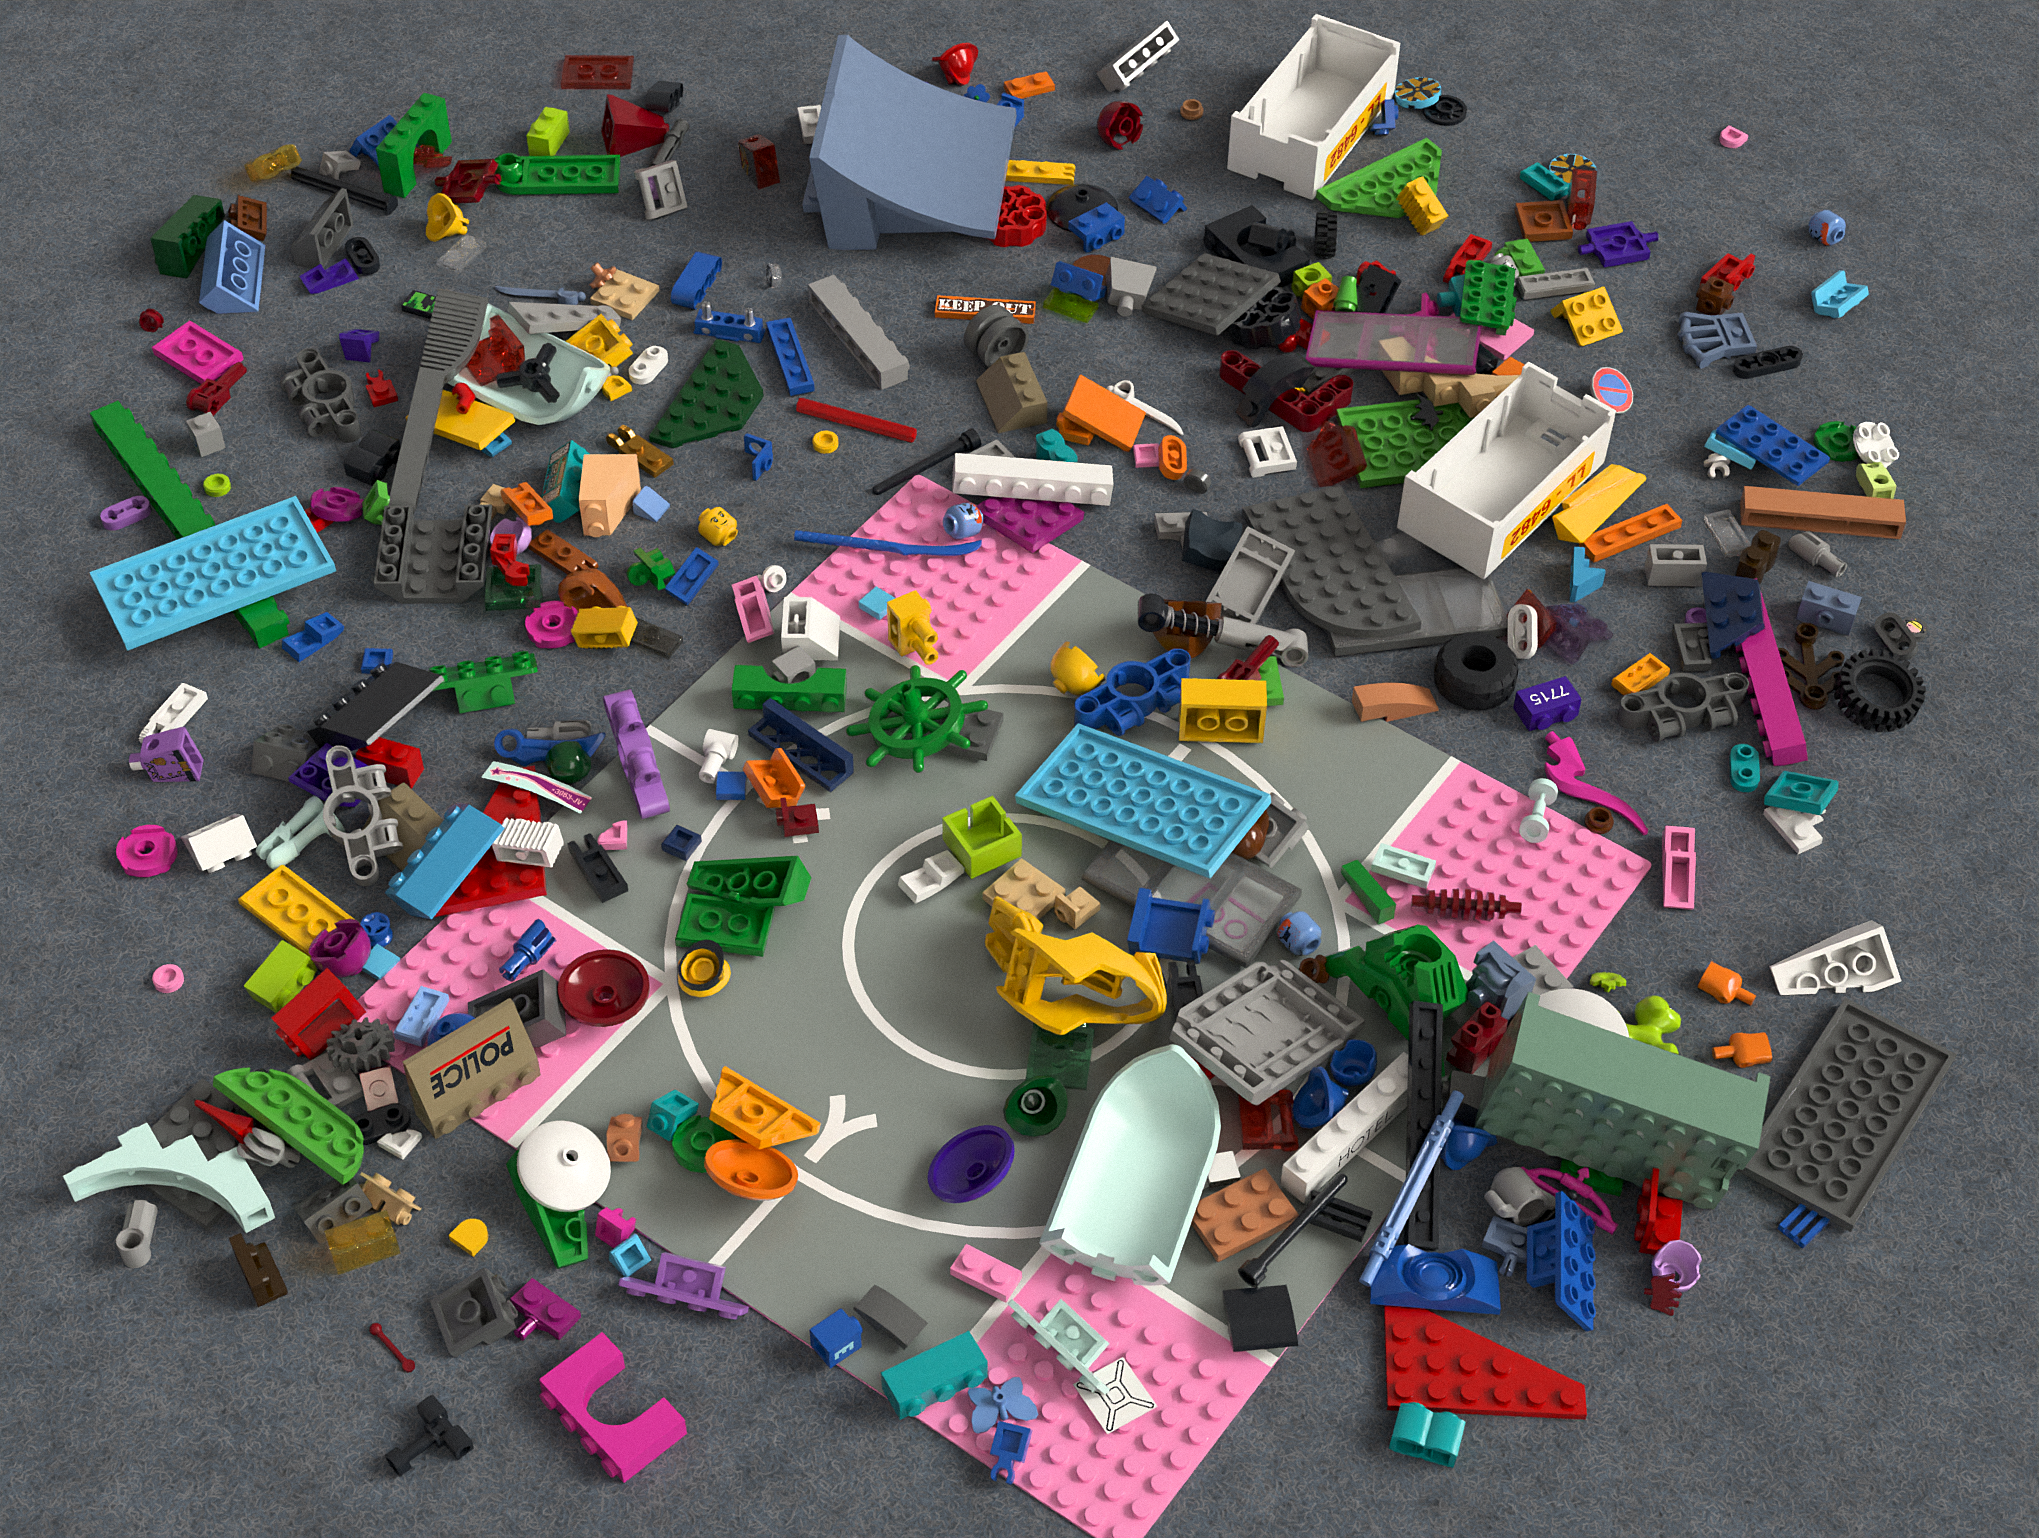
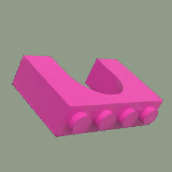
(622, 1447)

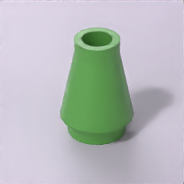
(1347, 295)

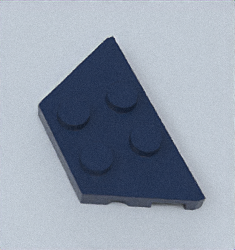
(1731, 609)

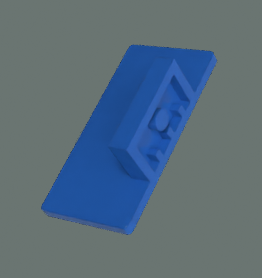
(1773, 445)
(1565, 1254)

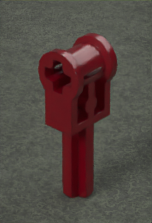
(214, 394)
(1249, 669)

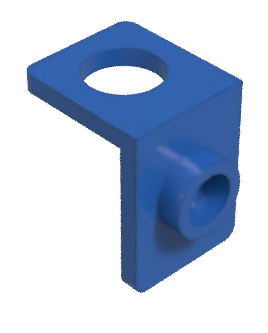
(764, 457)

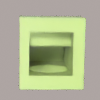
(1875, 480)

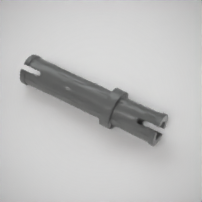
(671, 141)

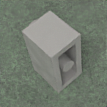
(1675, 565)

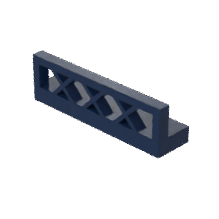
(808, 739)

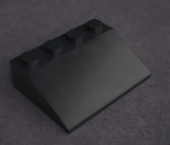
(373, 706)

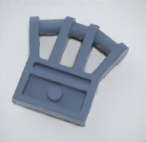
(1730, 338)

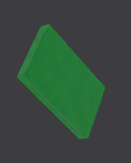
(730, 923)

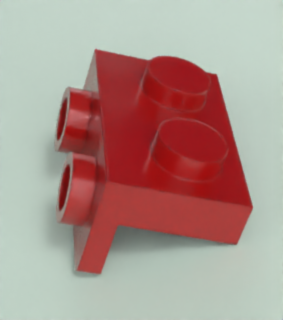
(1731, 270)

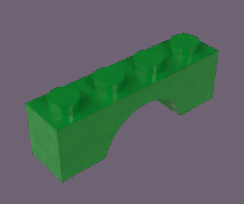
(820, 692)

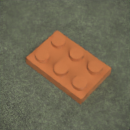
(1242, 1215)

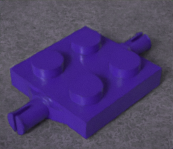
(1618, 244)

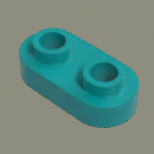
(1744, 765)

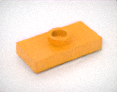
(1640, 675)

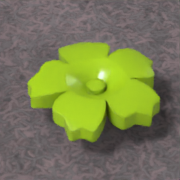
(1607, 980)

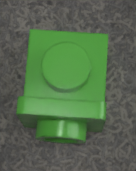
(375, 503)

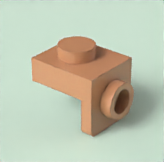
(624, 1137)

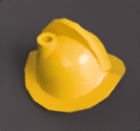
(444, 218)

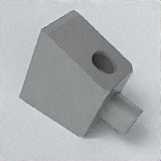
(1128, 284)

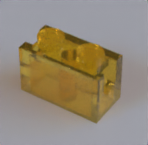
(362, 1242)

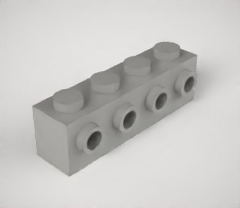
(1137, 57)

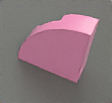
(615, 837)

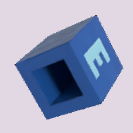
(836, 1337)

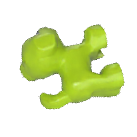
(1653, 1020)

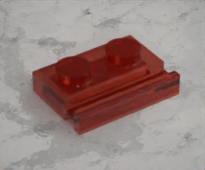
(429, 158)

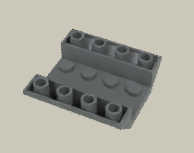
(432, 557)

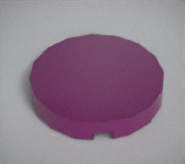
(337, 504)

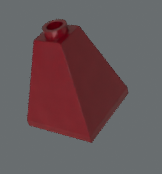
(630, 127)

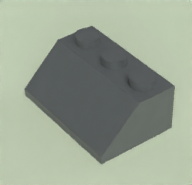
(324, 232)

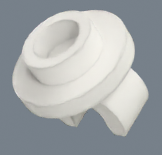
(1719, 462)
(773, 578)

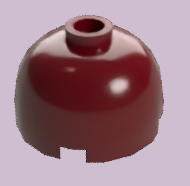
(1120, 119)

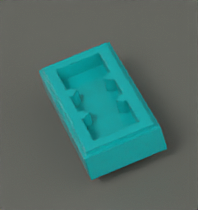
(1544, 181)

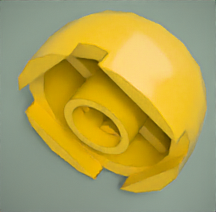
(1074, 671)

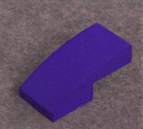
(320, 280)

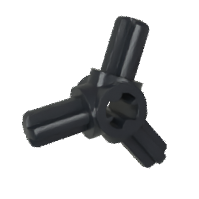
(533, 375)

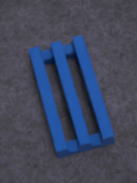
(1802, 1225)

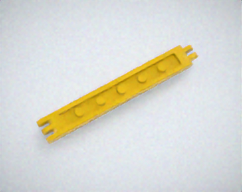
(1040, 172)

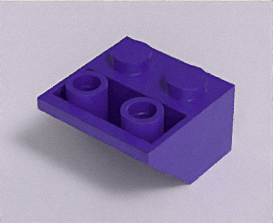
(314, 775)

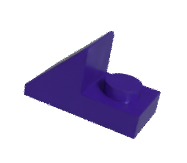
(357, 344)

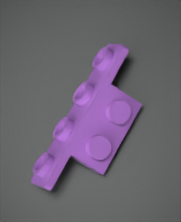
(689, 1282)

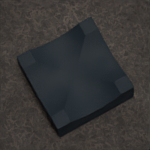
(1209, 541)

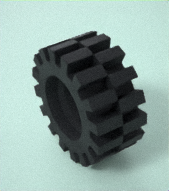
(1325, 234)

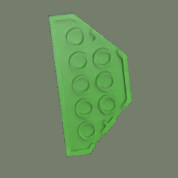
(1377, 185)

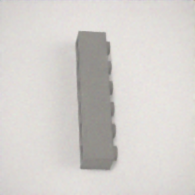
(858, 332)

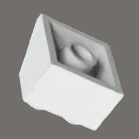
(220, 842)

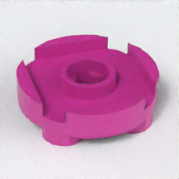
(539, 628)
(151, 864)

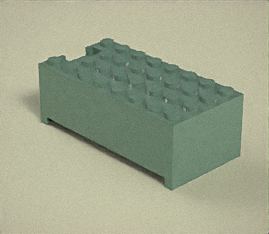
(1621, 1105)

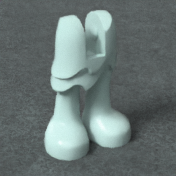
(281, 844)

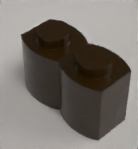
(1759, 556)

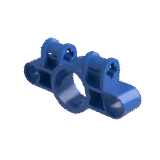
(1120, 712)

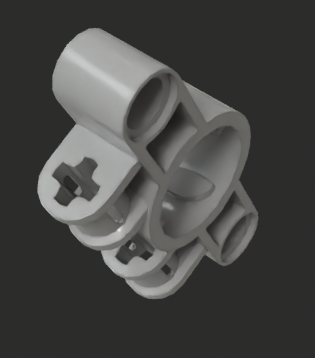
(352, 784)

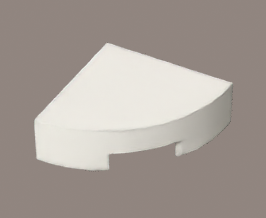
(400, 1143)

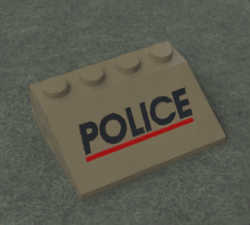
(471, 1069)

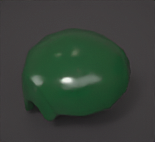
(568, 762)

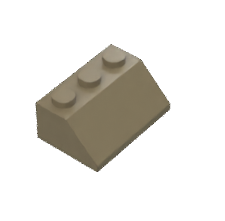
(1013, 393)
(414, 821)

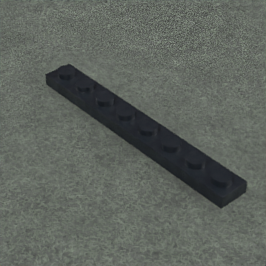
(1422, 1109)

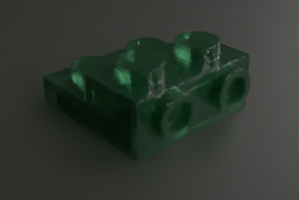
(504, 596)
(1062, 1056)

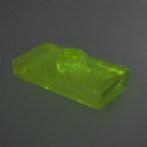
(1070, 305)

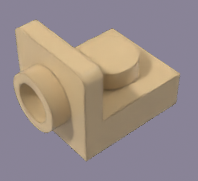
(1075, 907)

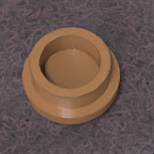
(1191, 109)

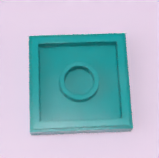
(1801, 792)

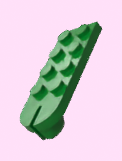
(558, 174)

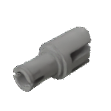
(1816, 552)
(562, 730)
(267, 1149)

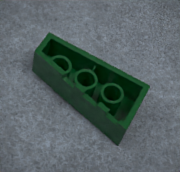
(185, 235)

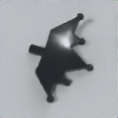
(1427, 412)

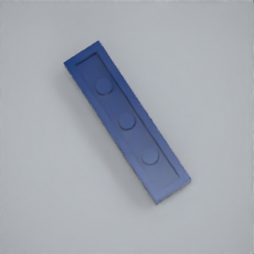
(790, 356)

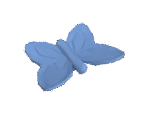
(1000, 1401)

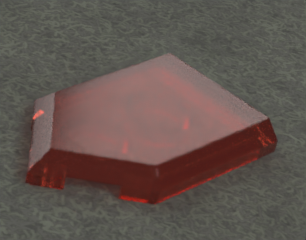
(1336, 454)

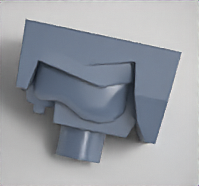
(1499, 981)

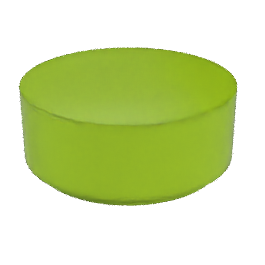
(217, 485)

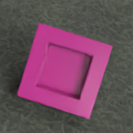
(612, 1227)

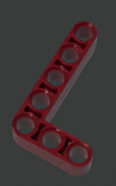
(1292, 406)

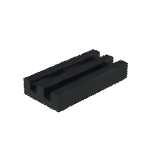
(1343, 1212)

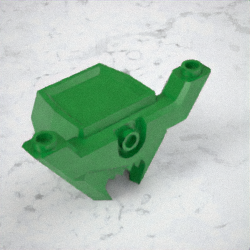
(1403, 969)

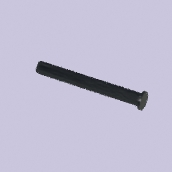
(354, 192)

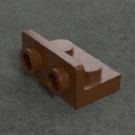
(249, 216)

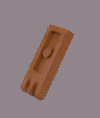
(561, 553)

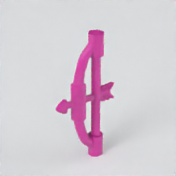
(1604, 1221)

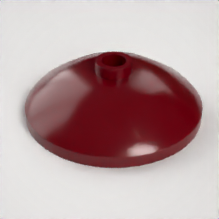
(603, 976)

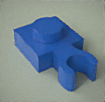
(1010, 1446)

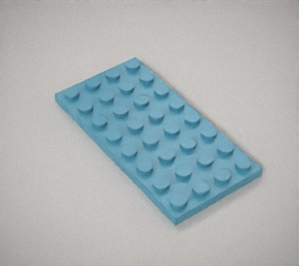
(212, 572)
(1144, 800)

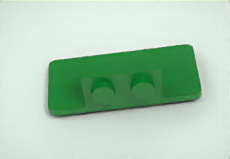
(1488, 296)
(486, 682)

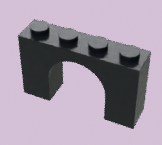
(1232, 231)

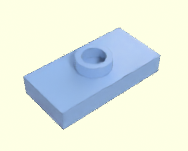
(421, 1016)

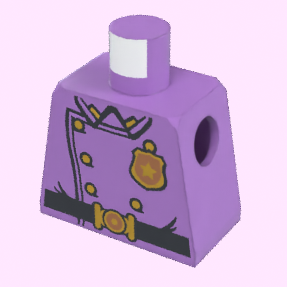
(169, 757)

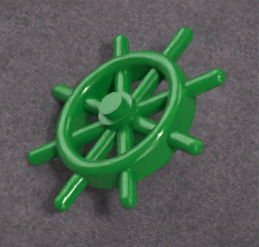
(916, 718)

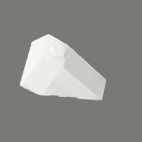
(1842, 961)

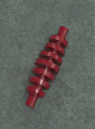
(1466, 904)

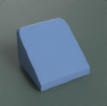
(649, 504)

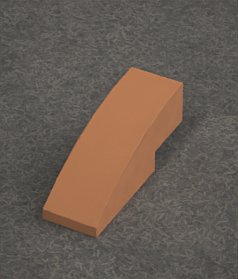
(1392, 701)

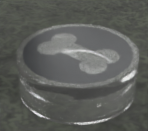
(773, 275)

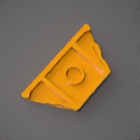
(757, 1114)

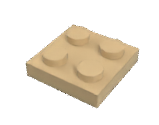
(625, 294)
(1025, 889)

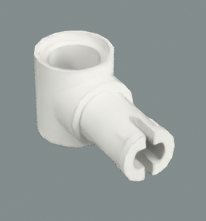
(717, 748)

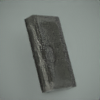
(655, 639)

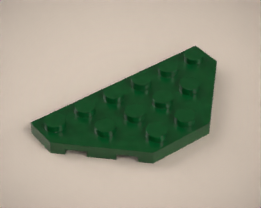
(713, 400)

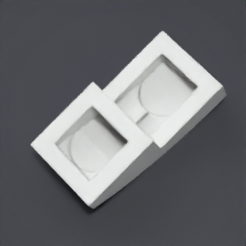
(935, 875)

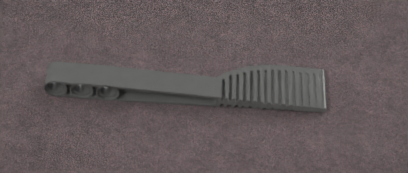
(448, 348)

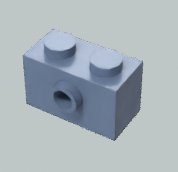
(1828, 608)

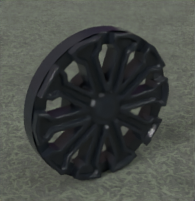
(1445, 109)

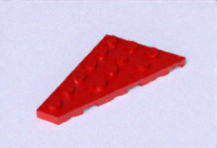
(500, 881)
(1468, 1374)

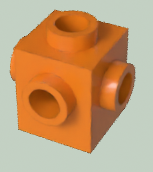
(1319, 297)

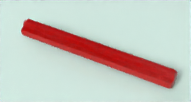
(856, 420)

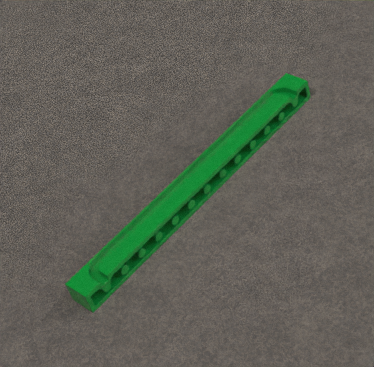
(175, 504)

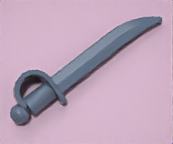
(564, 297)

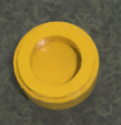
(825, 442)

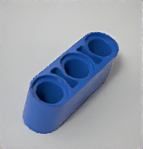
(695, 280)

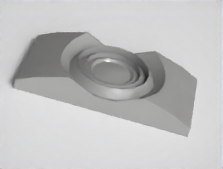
(1250, 576)

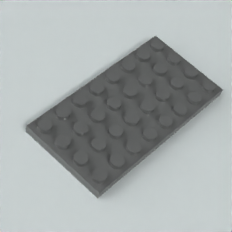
(1848, 1113)

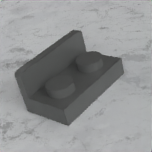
(332, 1207)

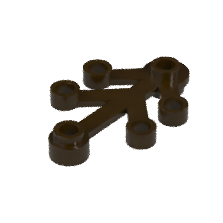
(1809, 670)

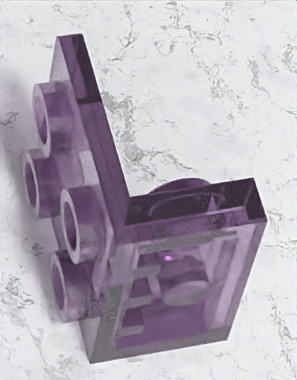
(1574, 630)

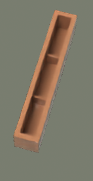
(1822, 512)

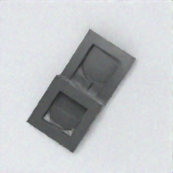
(891, 1315)

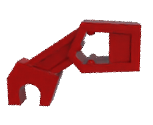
(504, 556)

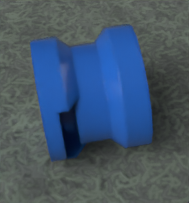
(374, 922)

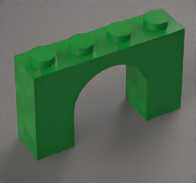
(423, 123)

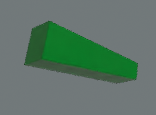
(1369, 892)

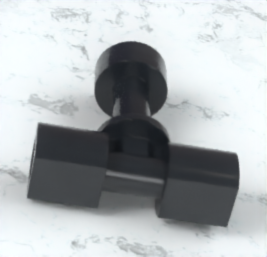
(438, 1432)

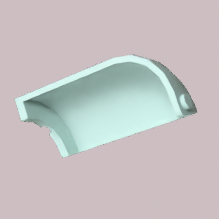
(572, 373)
(1138, 1170)

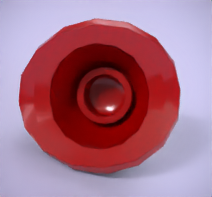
(958, 62)

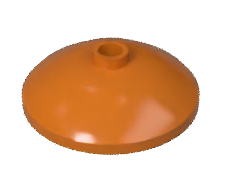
(750, 1171)

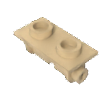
(397, 1203)

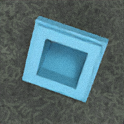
(629, 1256)

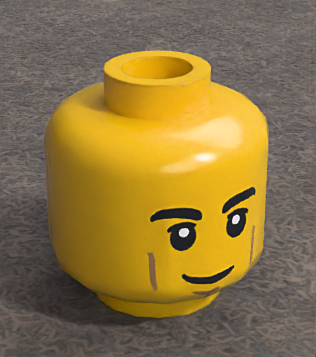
(717, 526)

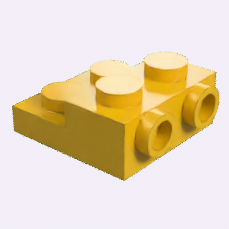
(603, 341)

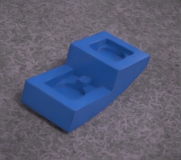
(317, 634)

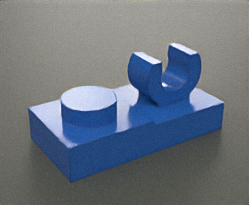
(691, 576)

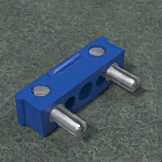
(728, 325)

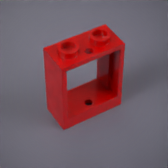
(308, 1006)

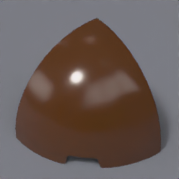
(1187, 640)

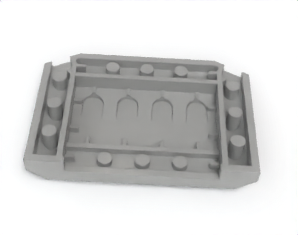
(1264, 1029)

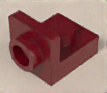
(797, 819)

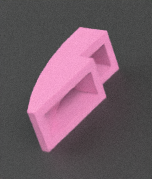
(753, 609)
(1678, 867)

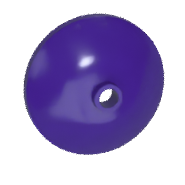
(971, 1164)

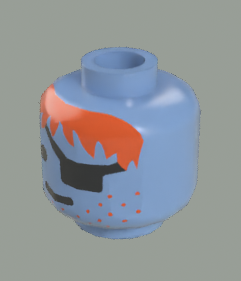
(1827, 227)
(963, 520)
(1299, 933)

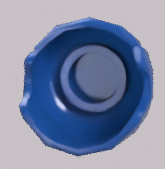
(1354, 1063)

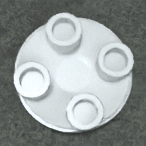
(1874, 443)

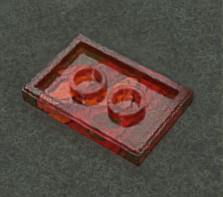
(597, 72)

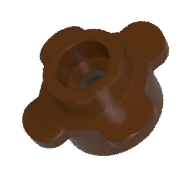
(1308, 965)

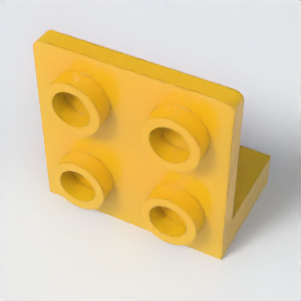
(1589, 316)

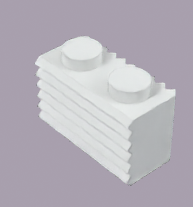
(528, 842)

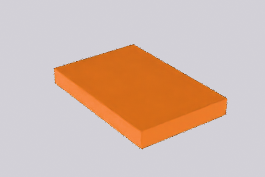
(1103, 413)

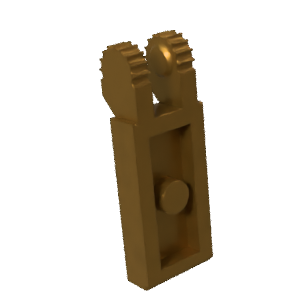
(648, 456)

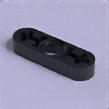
(1775, 356)

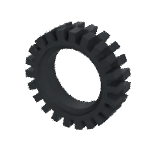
(1889, 668)

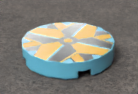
(1418, 92)
(1564, 164)

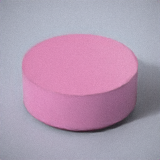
(168, 978)

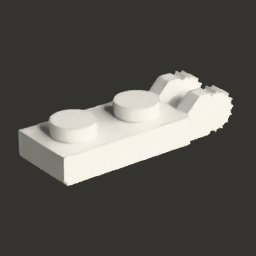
(175, 710)

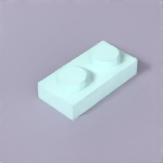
(1403, 865)

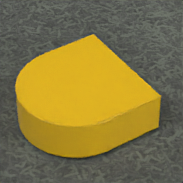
(615, 387)
(470, 1236)

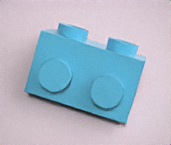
(1837, 296)

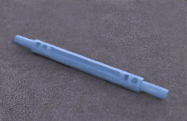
(1411, 1188)

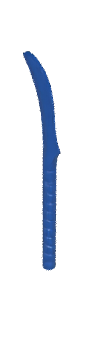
(881, 545)

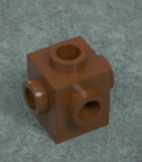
(1717, 293)

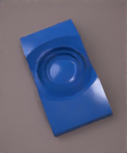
(1437, 1281)

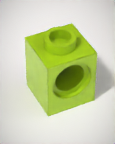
(1308, 275)

